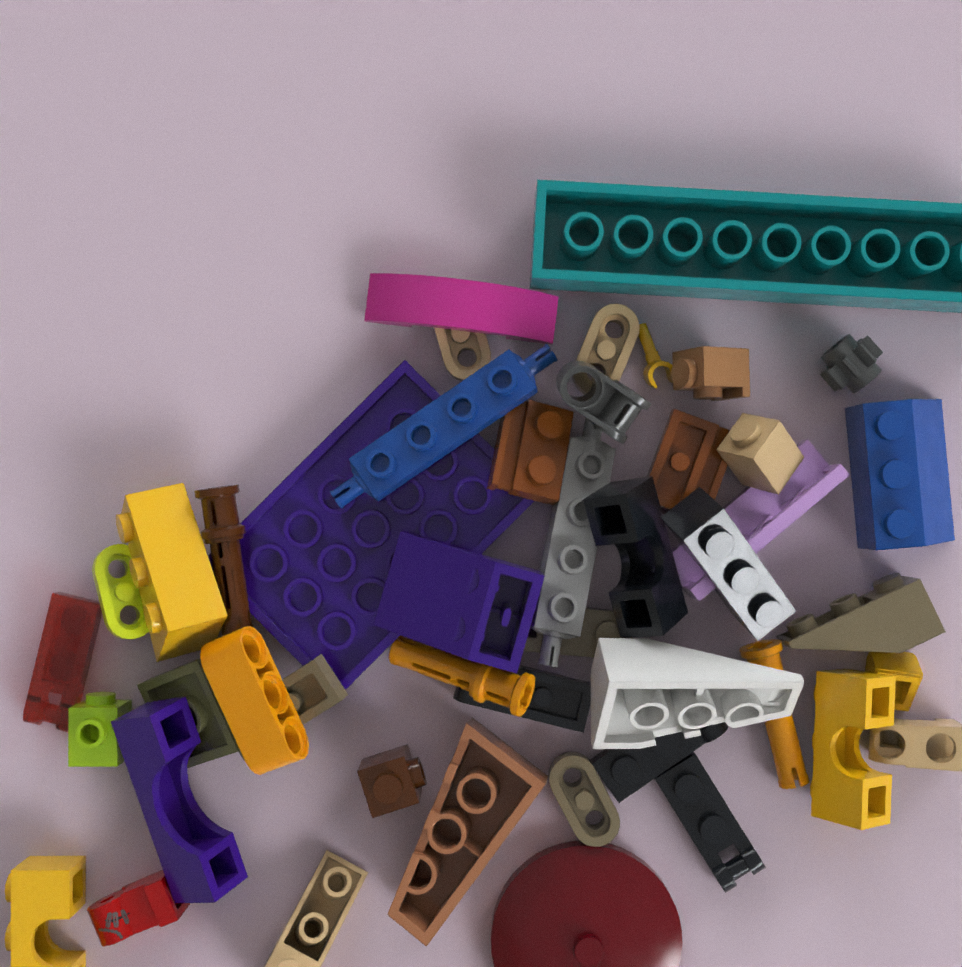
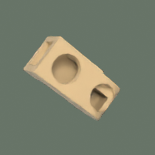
(918, 744)

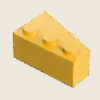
(171, 570)

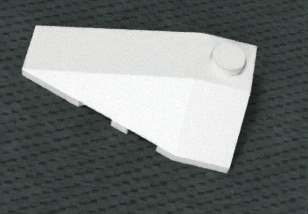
(664, 689)

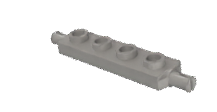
(570, 545)

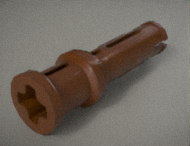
(223, 535)

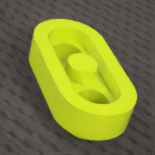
(118, 593)

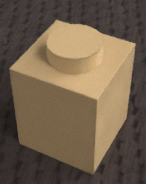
(760, 453)

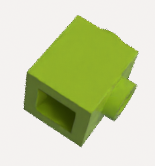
(91, 732)

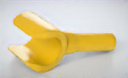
(652, 357)

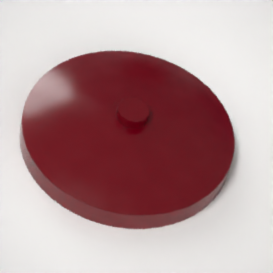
(585, 911)

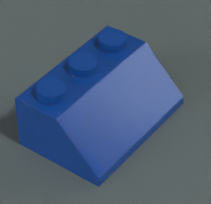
(899, 474)

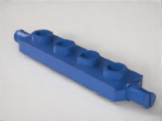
(443, 425)

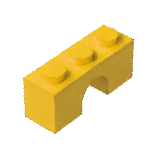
(842, 782)
(40, 892)

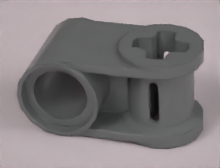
(608, 403)

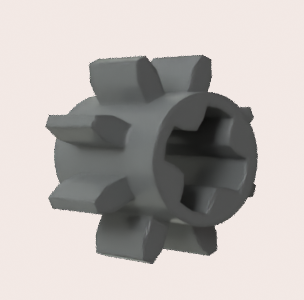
(851, 363)

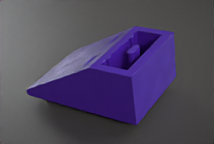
(459, 601)

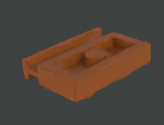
(531, 451)
(687, 458)

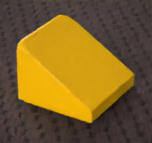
(907, 673)

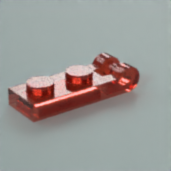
(62, 658)

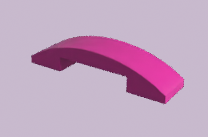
(461, 306)

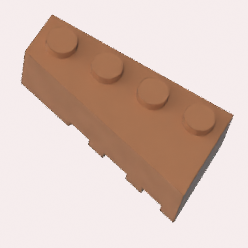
(471, 817)

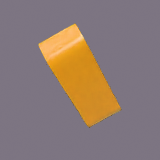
(254, 700)

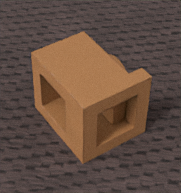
(712, 372)

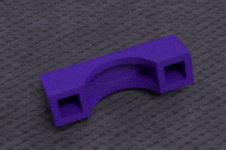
(194, 852)

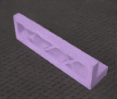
(765, 514)

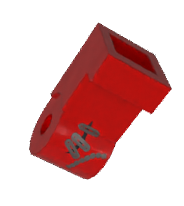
(135, 909)

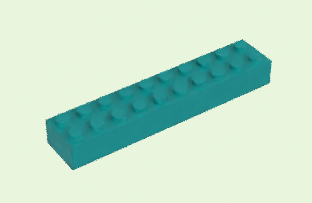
(747, 246)

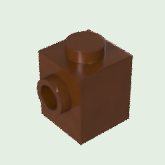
(391, 780)

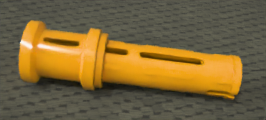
(479, 679)
(780, 731)

